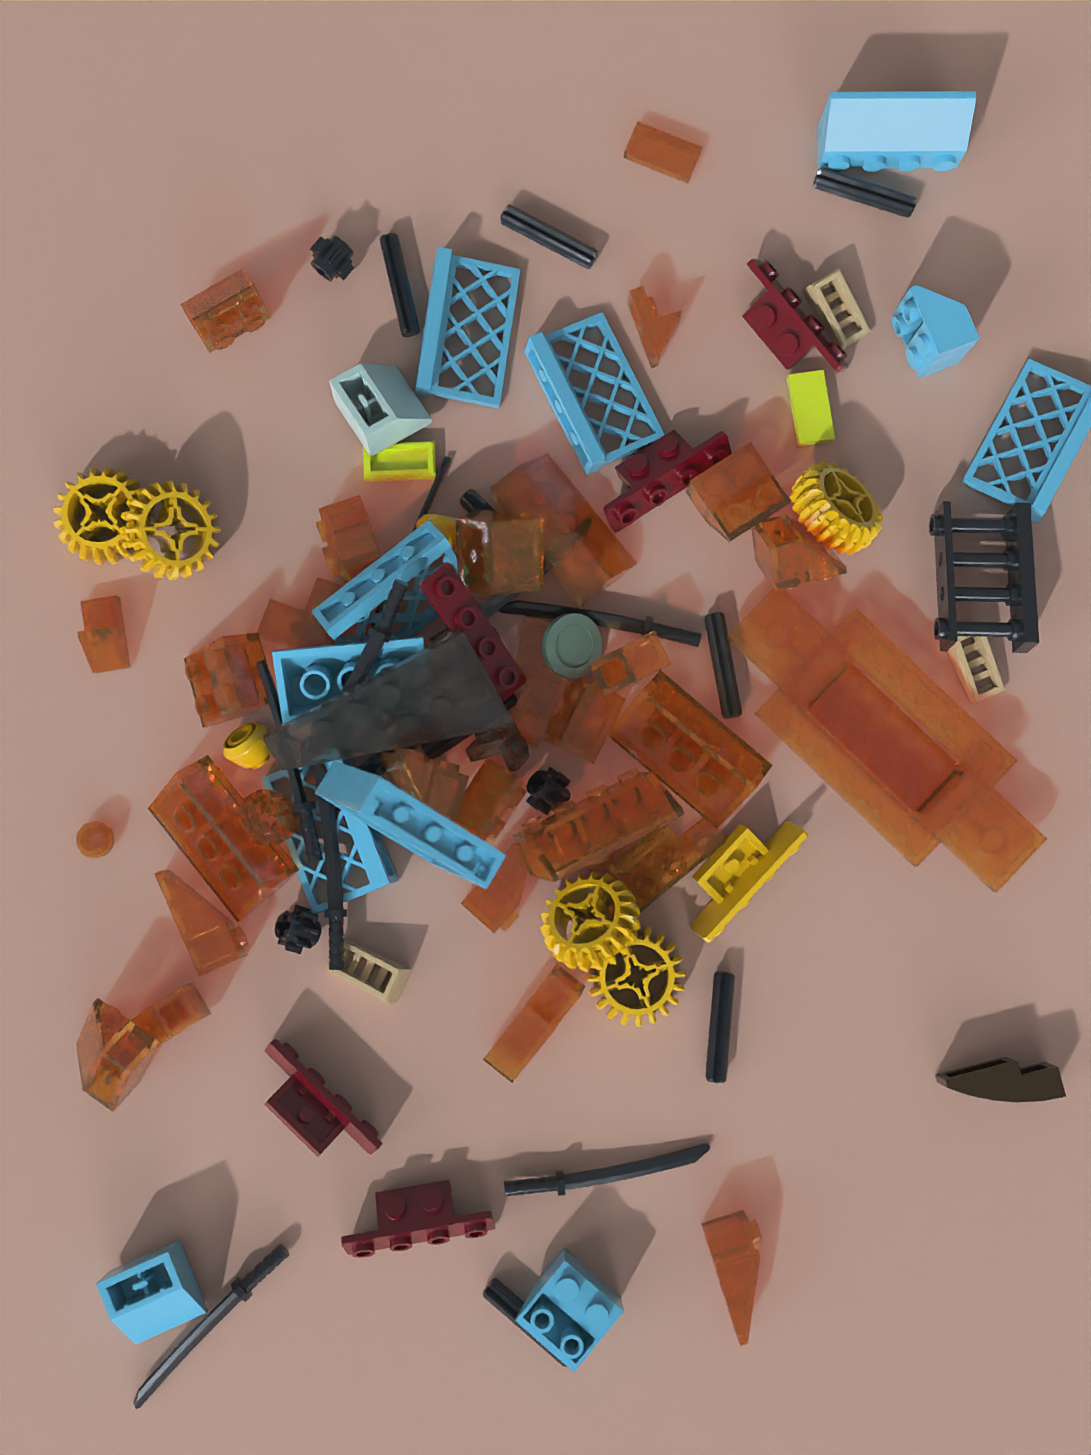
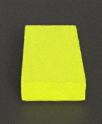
(810, 408)
(401, 462)

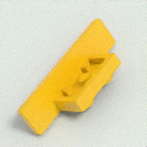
(739, 872)

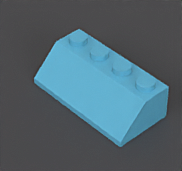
(895, 130)
(319, 672)

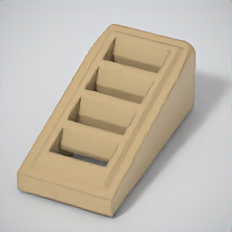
(827, 316)
(963, 666)
(397, 981)

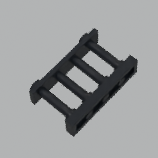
(1016, 559)

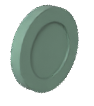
(570, 645)

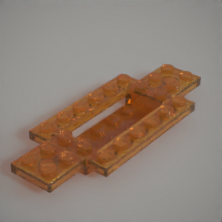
(874, 750)

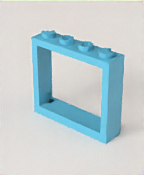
(410, 823)

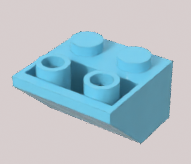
(933, 330)
(152, 1293)
(569, 1310)

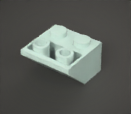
(378, 405)

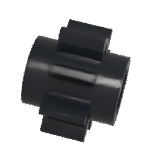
(332, 258)
(547, 790)
(298, 929)

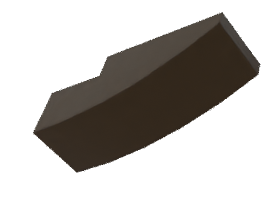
(1005, 1081)

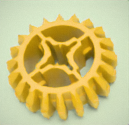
(836, 508)
(170, 515)
(92, 525)
(593, 935)
(618, 981)

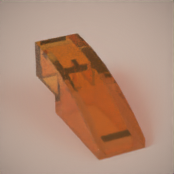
(534, 1023)

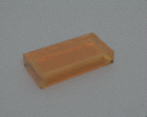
(662, 152)

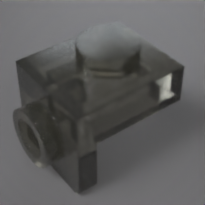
(500, 741)

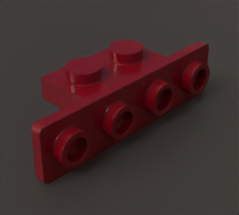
(785, 326)
(660, 474)
(462, 611)
(311, 1108)
(416, 1216)

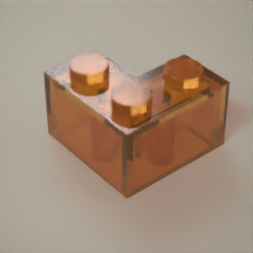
(348, 536)
(296, 627)

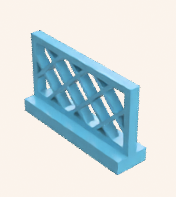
(436, 324)
(565, 400)
(1057, 461)
(371, 587)
(367, 842)

